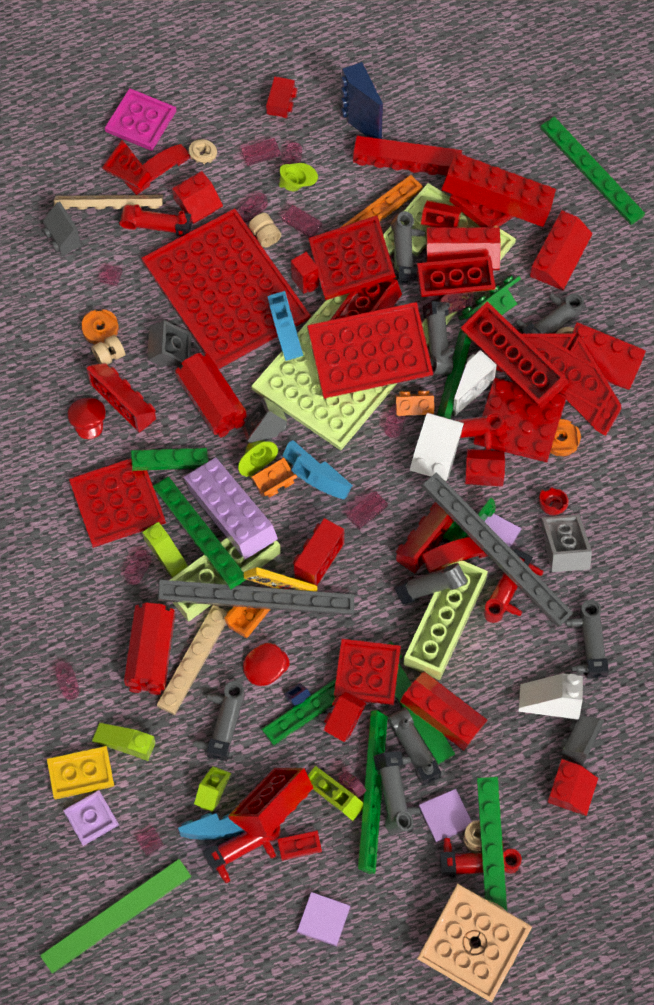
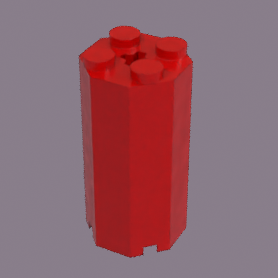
(211, 394)
(149, 648)

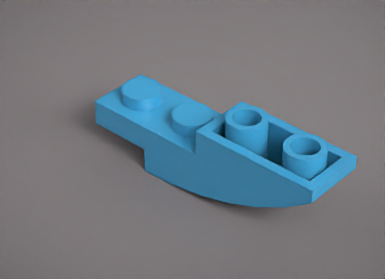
(285, 326)
(318, 475)
(210, 828)

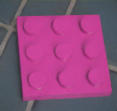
(140, 119)

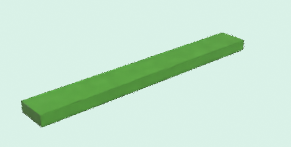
(115, 916)

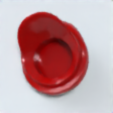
(87, 417)
(265, 664)

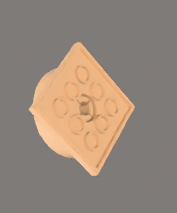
(450, 945)

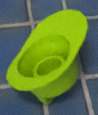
(297, 176)
(257, 456)

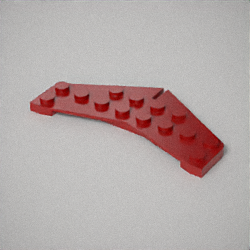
(587, 386)

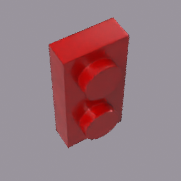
(299, 845)

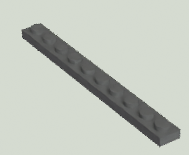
(497, 549)
(256, 597)

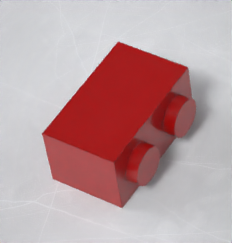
(281, 97)
(440, 215)
(304, 273)
(344, 716)

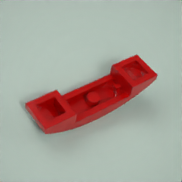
(161, 163)
(450, 553)

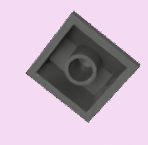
(61, 230)
(168, 344)
(265, 421)
(581, 739)

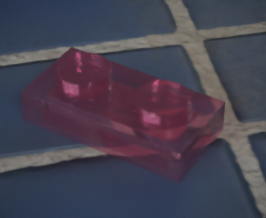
(260, 151)
(302, 221)
(367, 510)

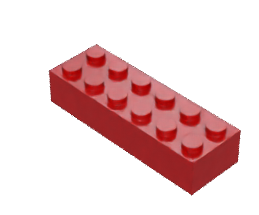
(499, 189)
(514, 355)

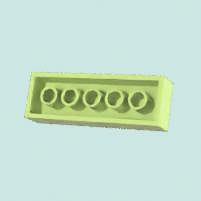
(203, 572)
(444, 623)

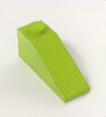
(164, 549)
(125, 740)
(335, 793)

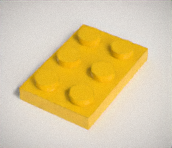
(80, 772)

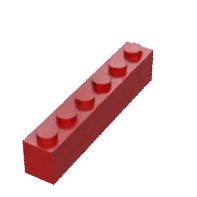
(403, 155)

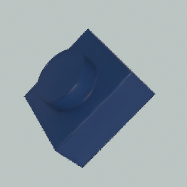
(297, 694)

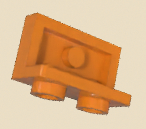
(414, 403)
(274, 477)
(244, 619)

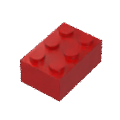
(319, 552)

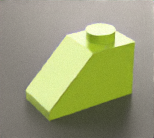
(212, 788)

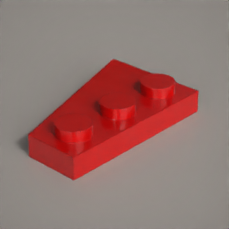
(126, 166)

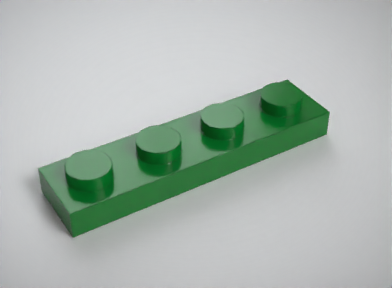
(168, 459)

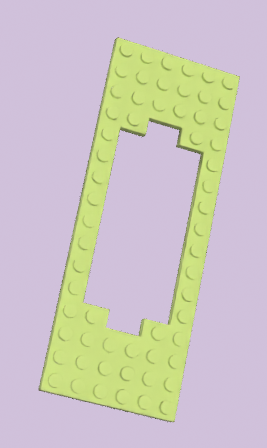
(296, 383)

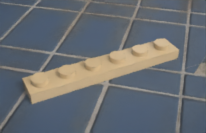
(104, 201)
(193, 660)

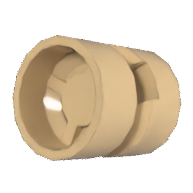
(265, 230)
(102, 353)
(472, 837)

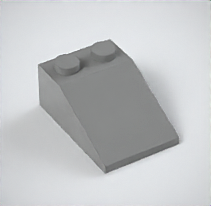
(566, 543)

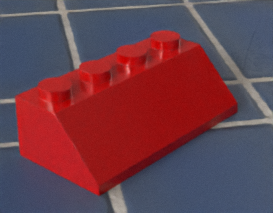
(463, 243)
(561, 251)
(455, 276)
(370, 299)
(614, 357)
(121, 396)
(424, 539)
(443, 710)
(272, 801)

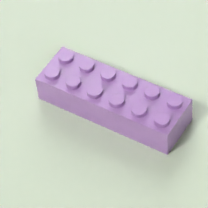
(230, 508)

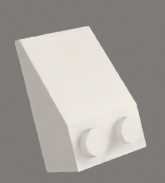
(476, 378)
(436, 446)
(553, 696)

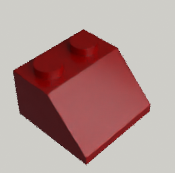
(197, 197)
(485, 467)
(573, 788)

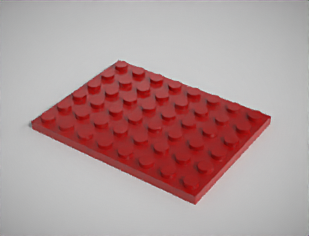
(221, 287)

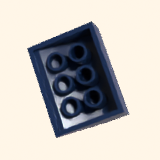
(361, 101)

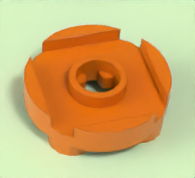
(95, 318)
(569, 445)

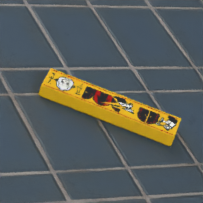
(277, 580)

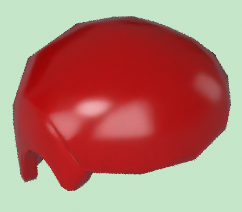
(560, 501)

